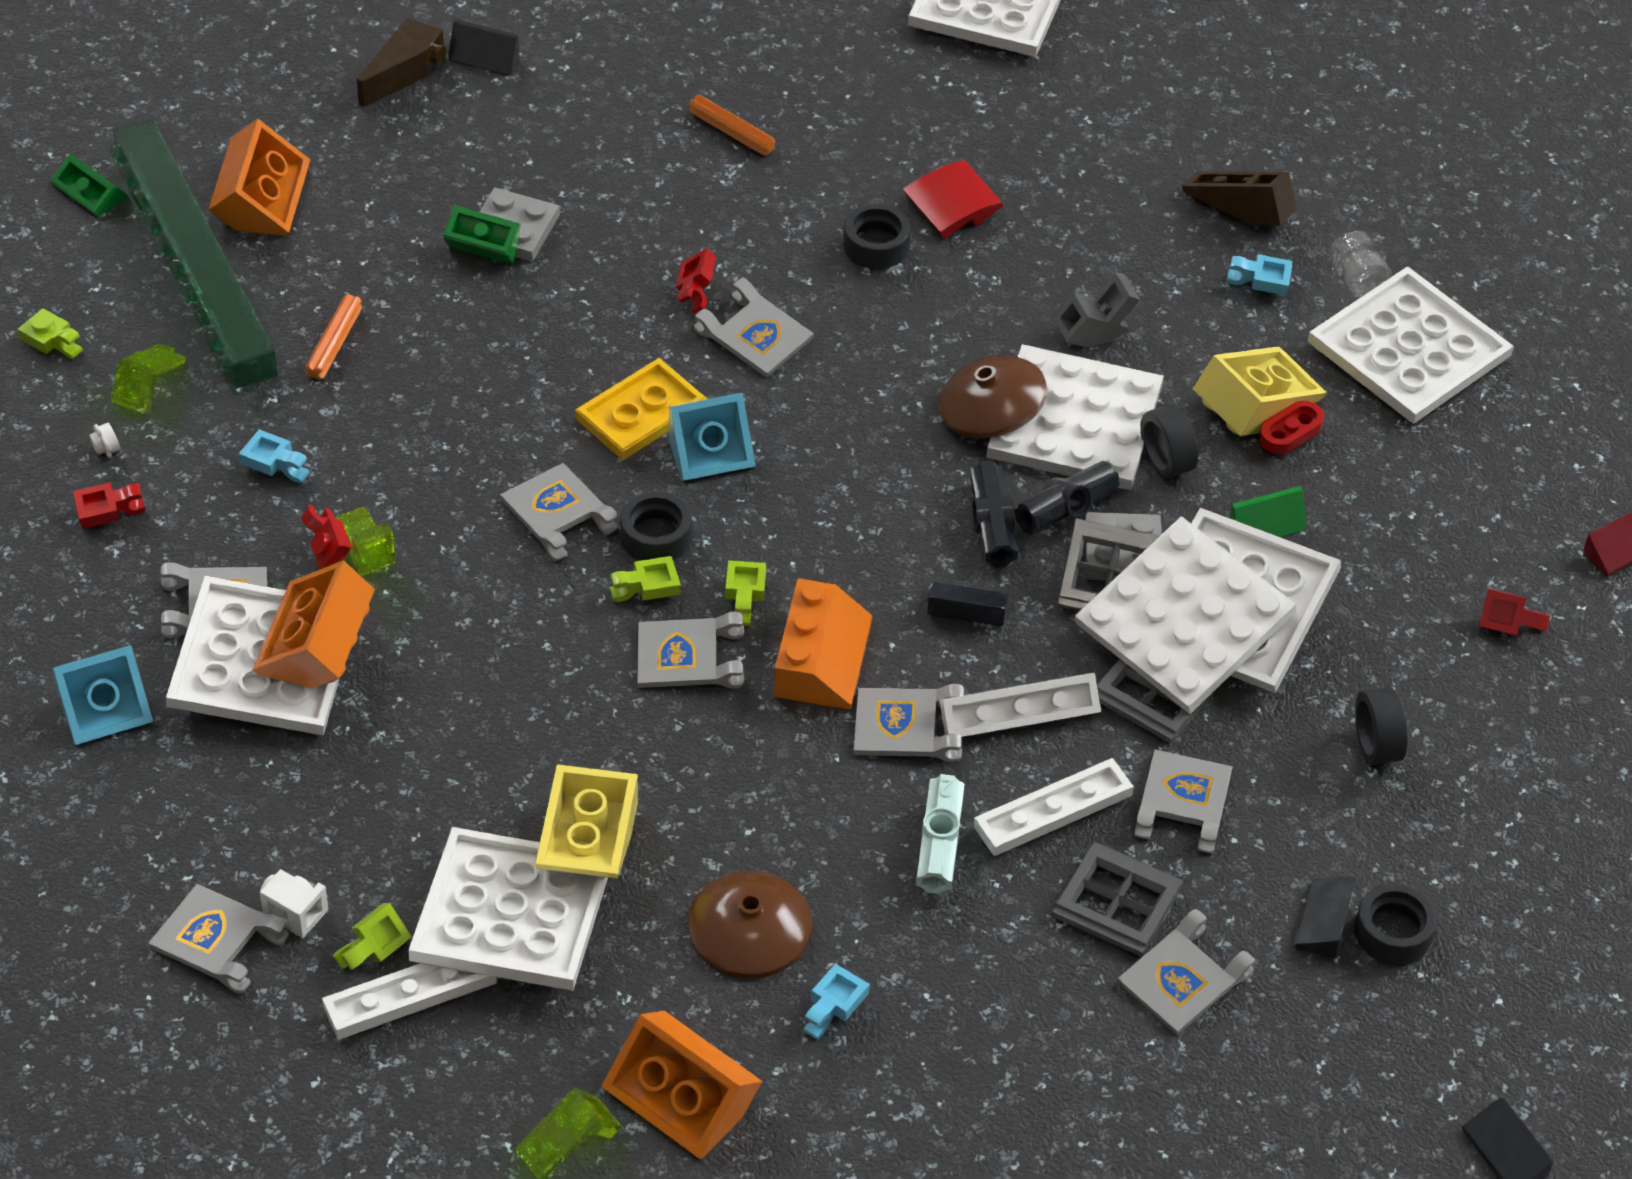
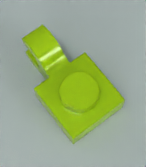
(49, 331)
(650, 577)
(745, 584)
(377, 936)

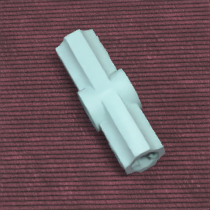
(938, 849)

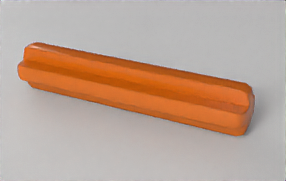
(732, 125)
(333, 337)

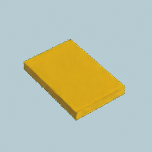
(636, 408)

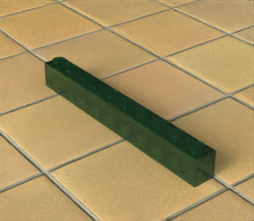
(193, 254)

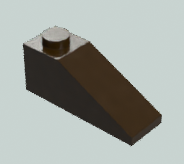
(402, 61)
(1246, 195)

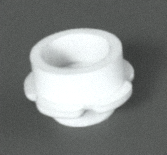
(104, 440)

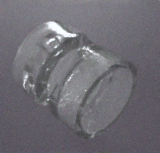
(1358, 263)

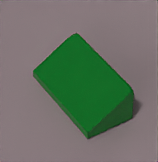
(87, 186)
(482, 234)
(1274, 513)

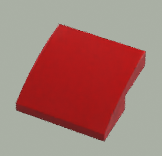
(953, 198)

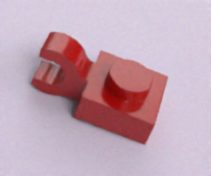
(693, 276)
(101, 503)
(330, 539)
(1507, 612)

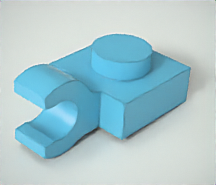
(1266, 273)
(269, 453)
(835, 995)

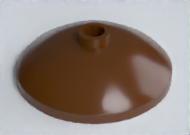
(992, 396)
(746, 940)

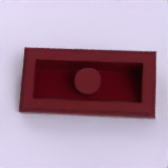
(1611, 546)

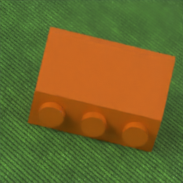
(259, 182)
(315, 627)
(821, 646)
(680, 1082)

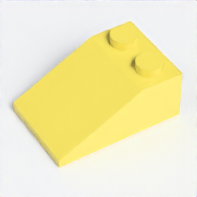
(1254, 386)
(588, 821)

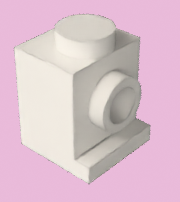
(294, 901)

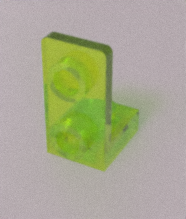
(138, 375)
(371, 544)
(564, 1130)

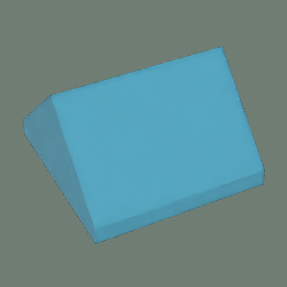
(710, 436)
(102, 695)

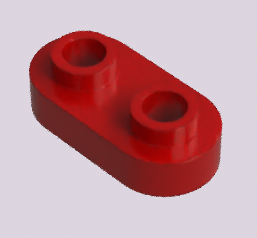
(1287, 428)

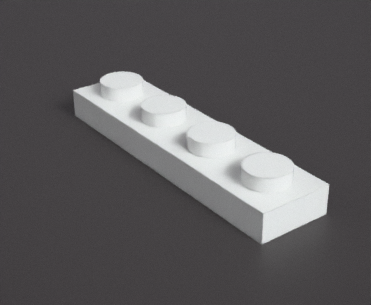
(1020, 705)
(1053, 806)
(398, 996)

